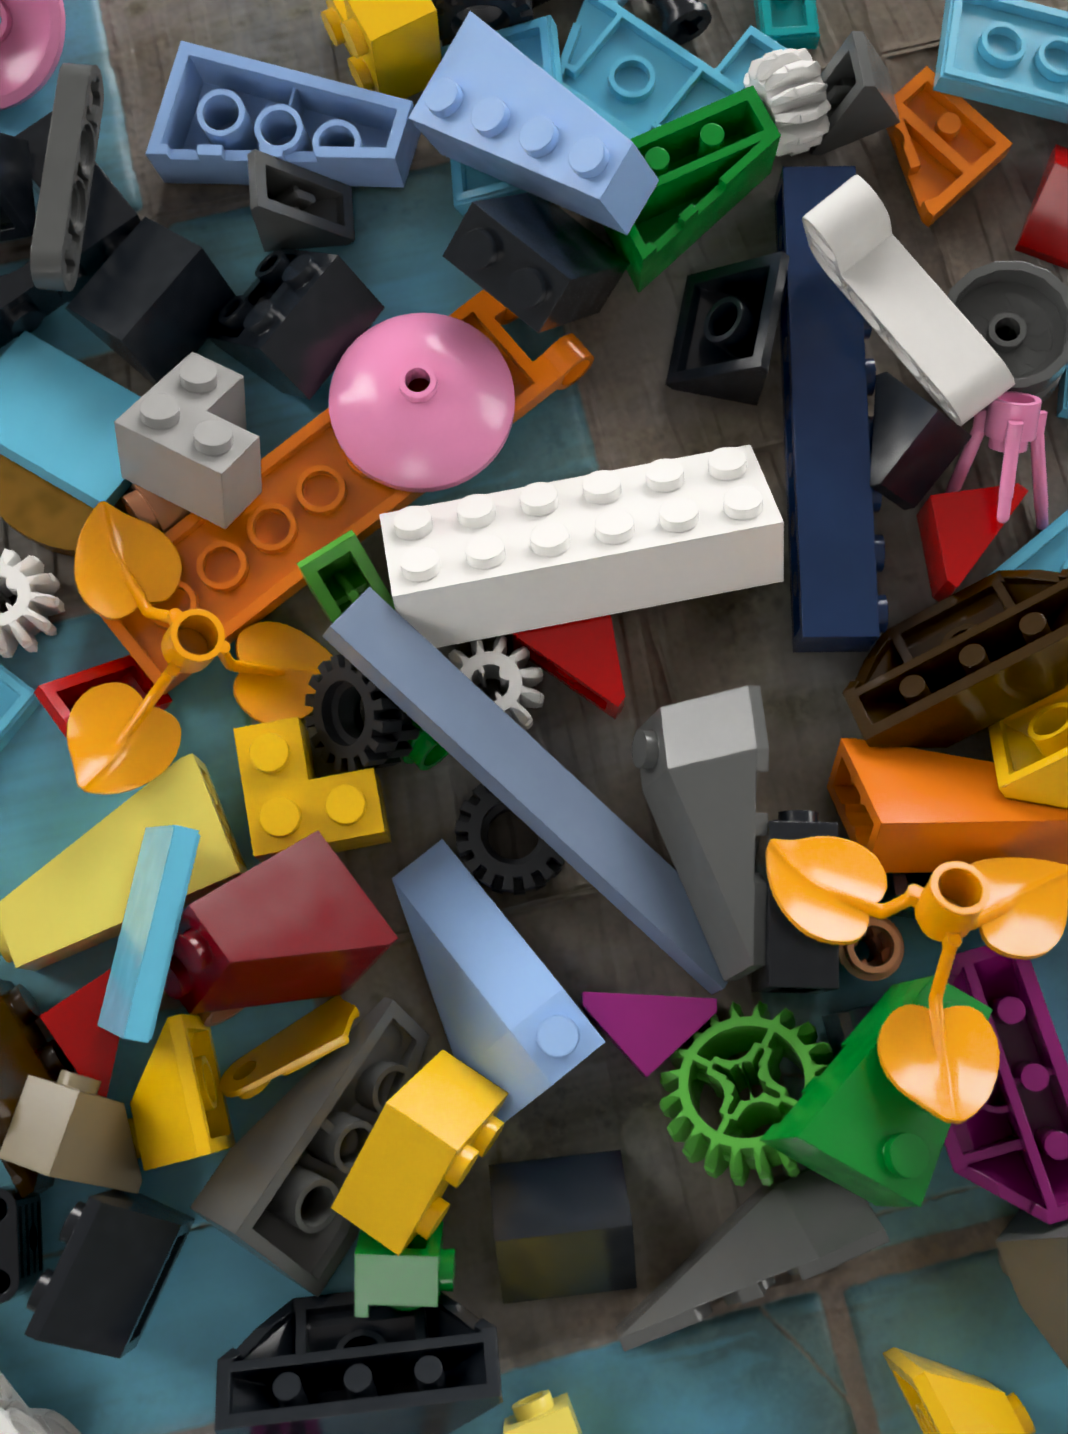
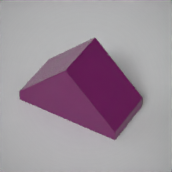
(647, 1025)

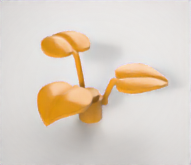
(114, 733)
(1020, 905)

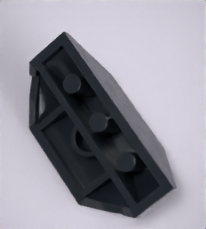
(346, 1374)

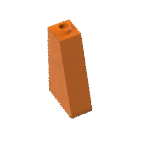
(937, 809)

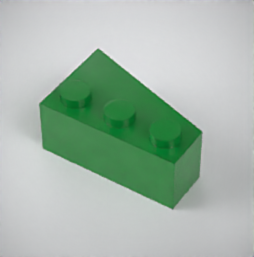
(703, 171)
(856, 1121)

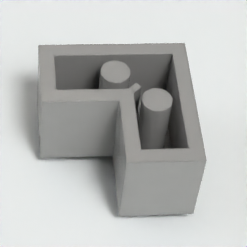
(193, 441)

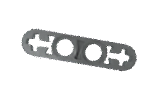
(67, 177)

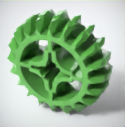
(707, 1065)

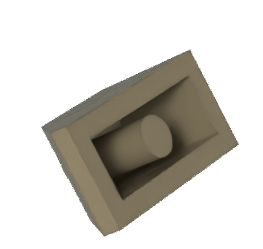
(73, 1133)

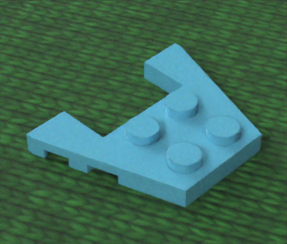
(642, 76)

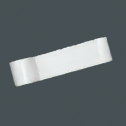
(902, 303)

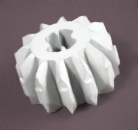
(793, 97)
(33, 602)
(509, 670)

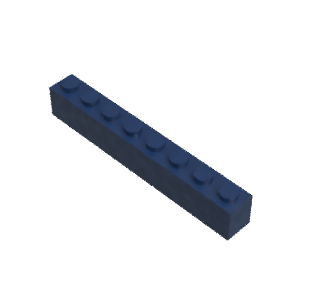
(826, 438)

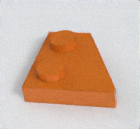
(942, 145)

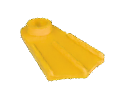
(291, 1049)

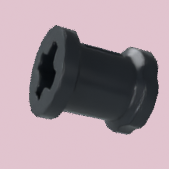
(682, 18)

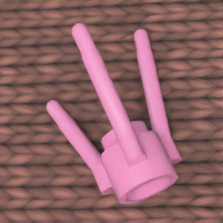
(1010, 425)

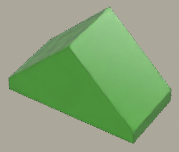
(341, 575)

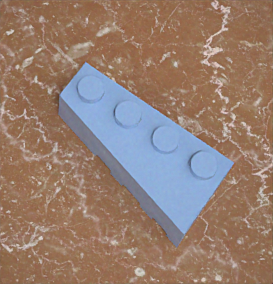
(231, 104)
(528, 130)

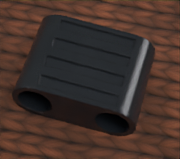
(19, 1243)

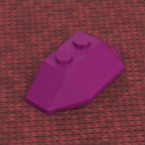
(1021, 1132)

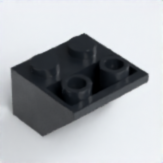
(296, 319)
(108, 1273)

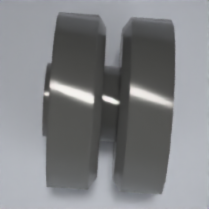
(1022, 318)

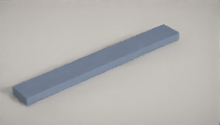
(525, 779)

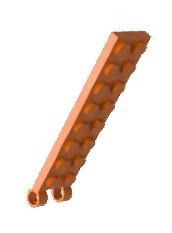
(312, 499)

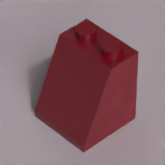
(277, 934)

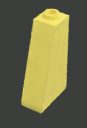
(86, 887)

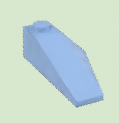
(488, 985)

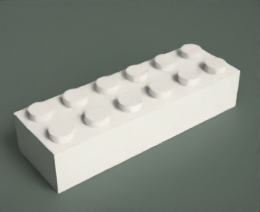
(584, 546)

